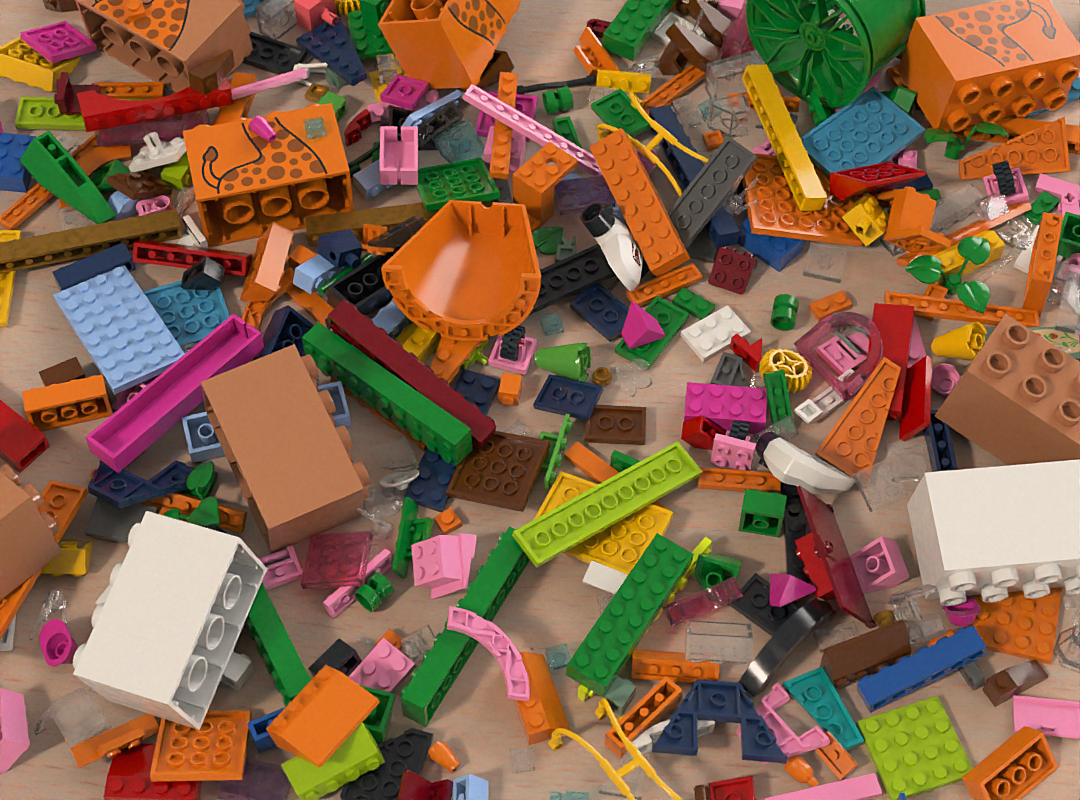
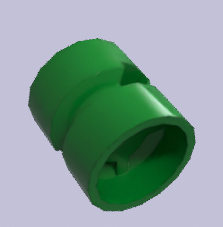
(557, 100)
(784, 312)
(375, 590)

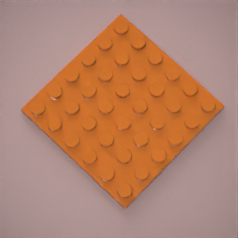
(778, 211)

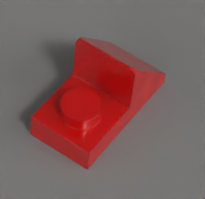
(750, 354)

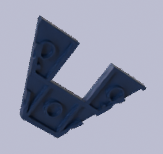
(128, 489)
(720, 703)

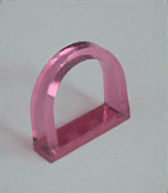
(815, 335)

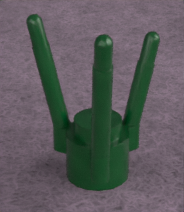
(354, 165)

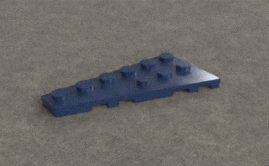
(333, 46)

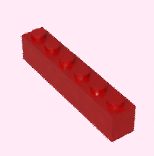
(187, 256)

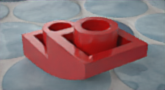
(359, 123)

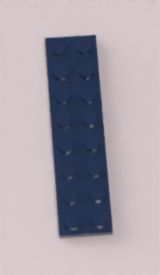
(436, 474)

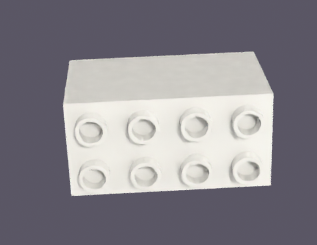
(998, 531)
(170, 619)

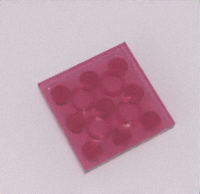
(336, 560)

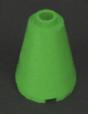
(566, 360)

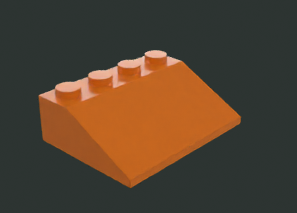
(322, 716)

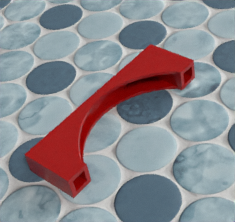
(106, 112)

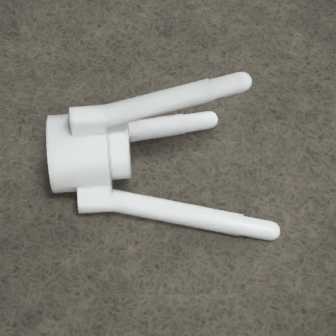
(308, 68)

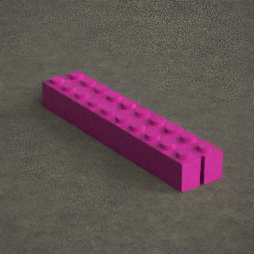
(173, 393)

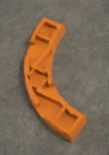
(98, 157)
(256, 310)

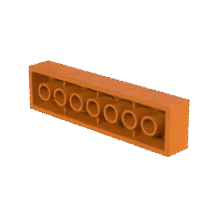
(639, 203)

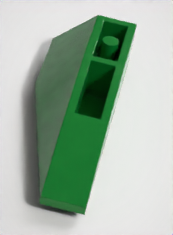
(64, 178)

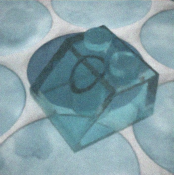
(459, 142)

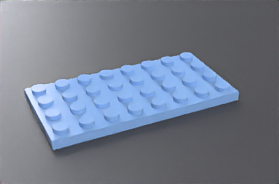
(119, 328)

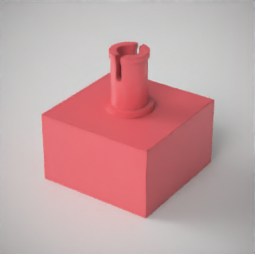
(315, 12)

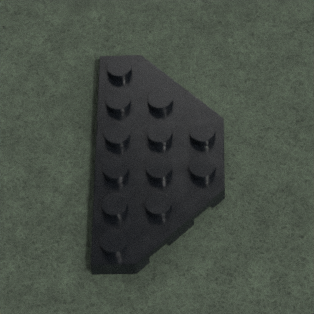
(400, 754)

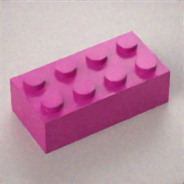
(725, 404)

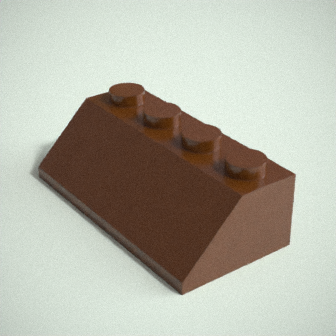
(866, 654)

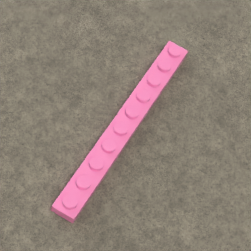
(529, 127)

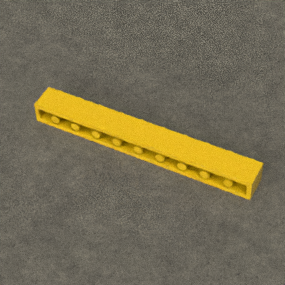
(784, 138)

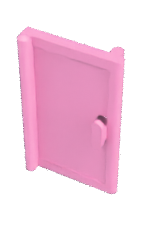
(1049, 714)

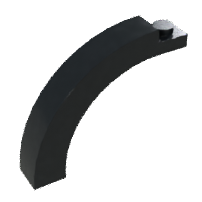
(784, 643)

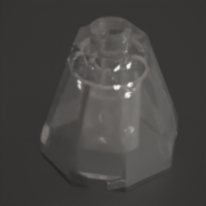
(1068, 648)

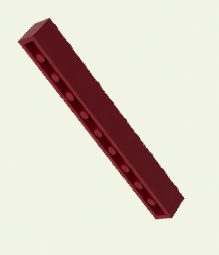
(406, 366)

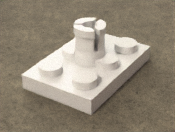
(157, 152)

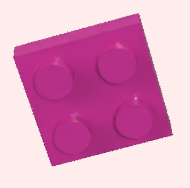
(404, 91)

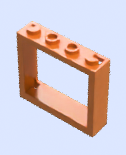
(1042, 262)

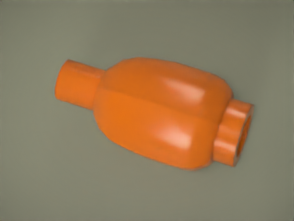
(800, 770)

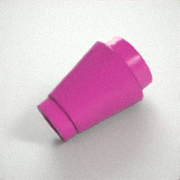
(262, 128)

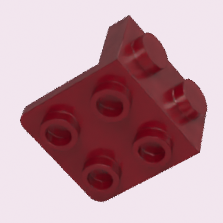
(66, 95)
(732, 270)
(418, 788)

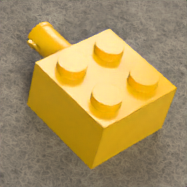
(867, 219)

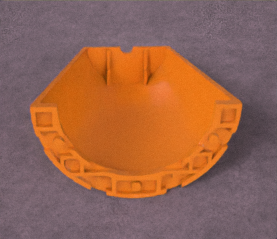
(467, 271)

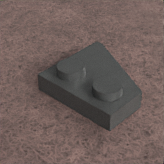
(729, 371)

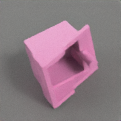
(443, 563)

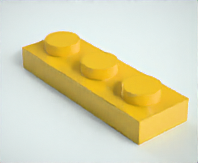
(625, 80)

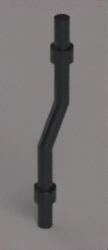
(589, 79)

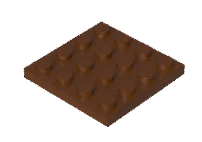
(500, 471)

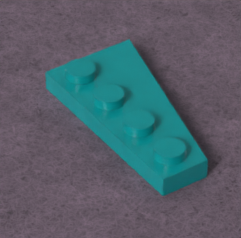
(825, 706)

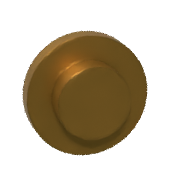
(602, 376)

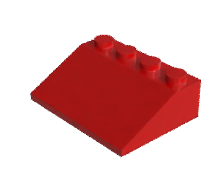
(871, 179)
(131, 780)

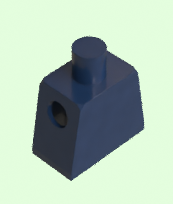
(340, 249)

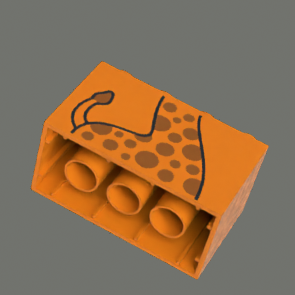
(446, 38)
(990, 62)
(288, 178)

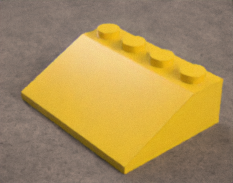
(26, 65)

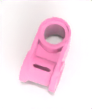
(1068, 203)
(153, 205)

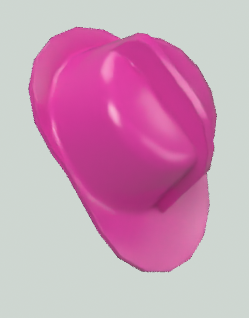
(964, 613)
(57, 643)

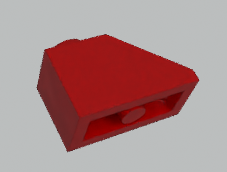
(700, 432)

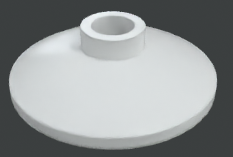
(399, 479)

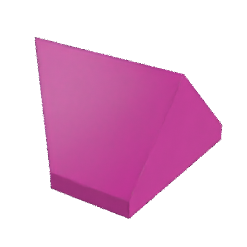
(640, 327)
(787, 589)

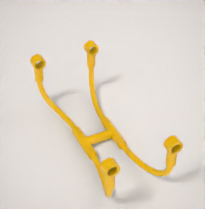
(646, 150)
(616, 776)

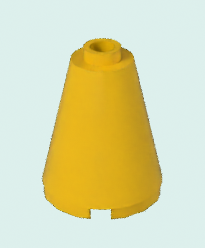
(961, 342)

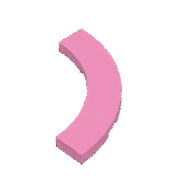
(498, 644)

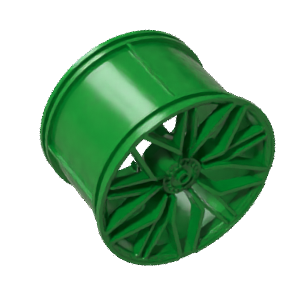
(815, 52)

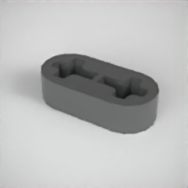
(972, 675)

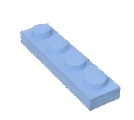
(425, 113)

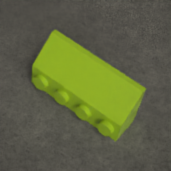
(352, 759)

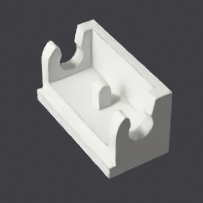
(604, 577)

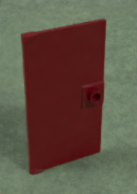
(835, 556)

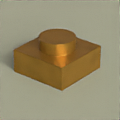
(315, 92)

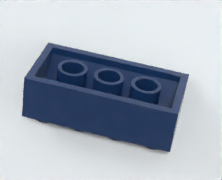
(284, 330)

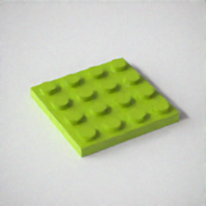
(914, 748)

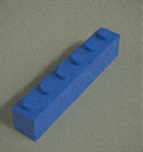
(921, 668)

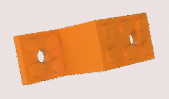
(536, 181)
(911, 220)

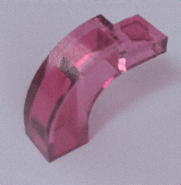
(703, 602)

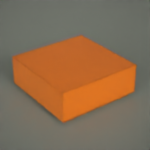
(712, 140)

